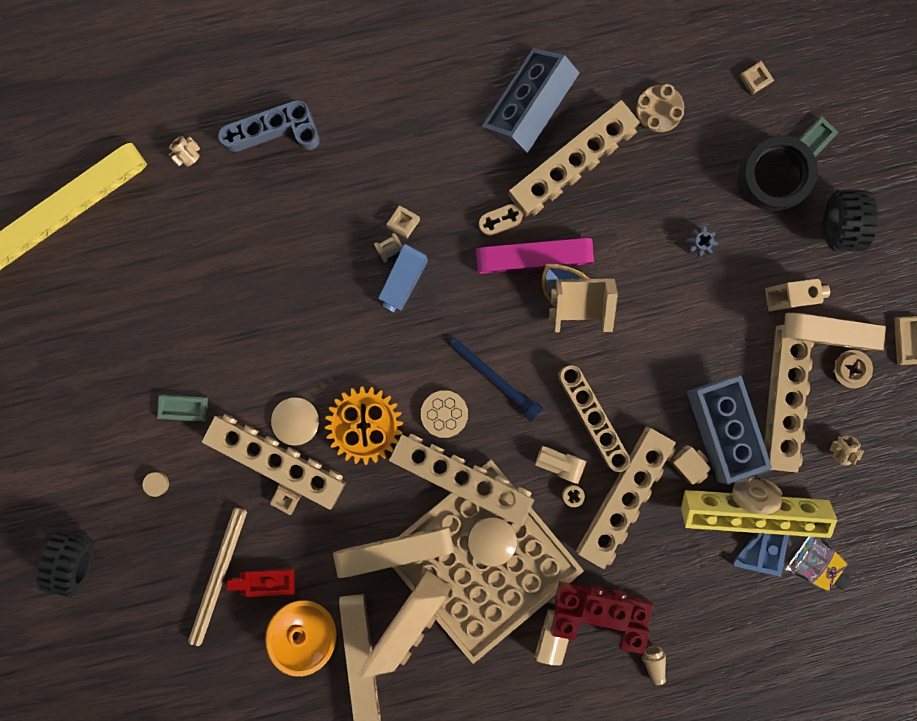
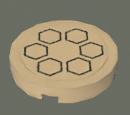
(444, 414)

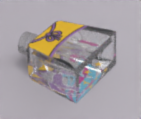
(819, 565)

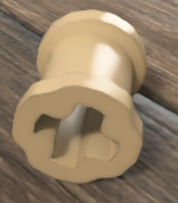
(389, 247)

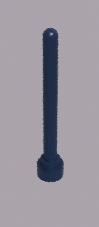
(529, 407)

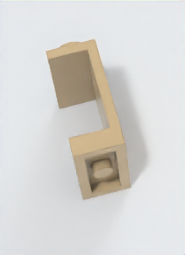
(584, 301)

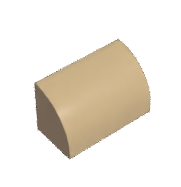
(550, 648)

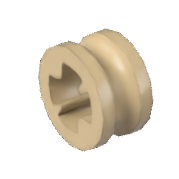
(580, 494)

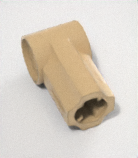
(564, 465)

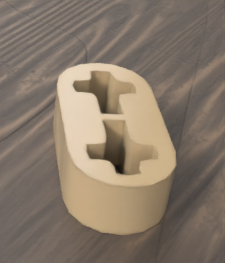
(499, 214)

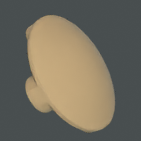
(660, 108)
(295, 421)
(492, 541)

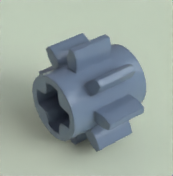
(708, 237)

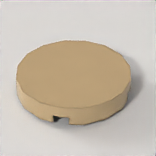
(757, 495)

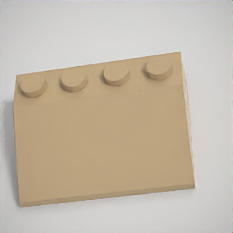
(407, 626)

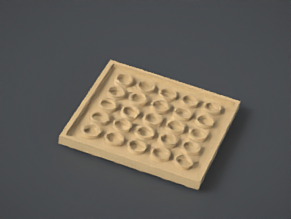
(490, 599)

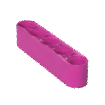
(534, 255)

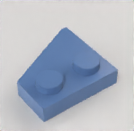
(764, 554)

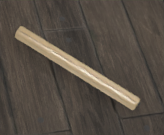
(217, 576)

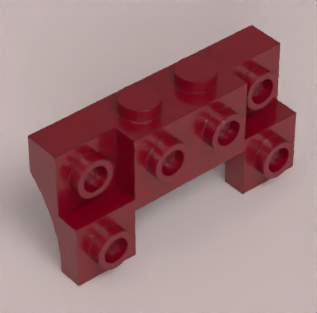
(603, 609)

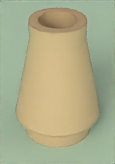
(655, 663)

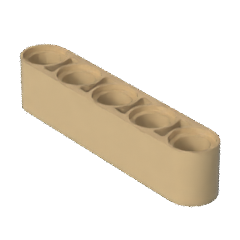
(834, 332)
(602, 426)
(393, 552)

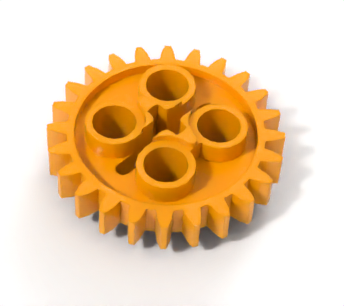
(342, 425)

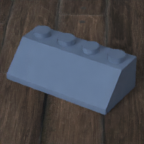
(531, 99)
(729, 430)

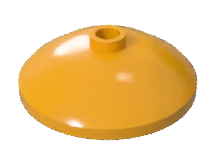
(313, 644)

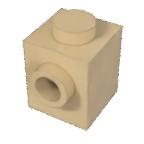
(691, 465)

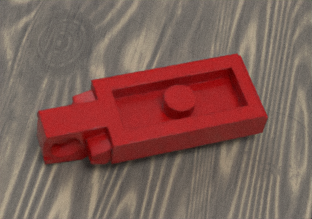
(264, 582)

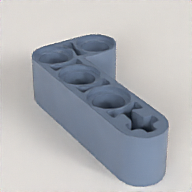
(267, 132)

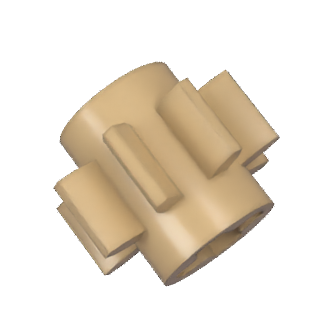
(184, 151)
(846, 450)

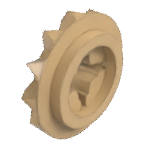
(862, 364)

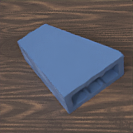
(403, 278)

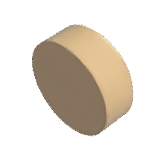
(155, 484)

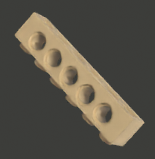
(618, 117)
(778, 408)
(218, 438)
(404, 457)
(613, 502)

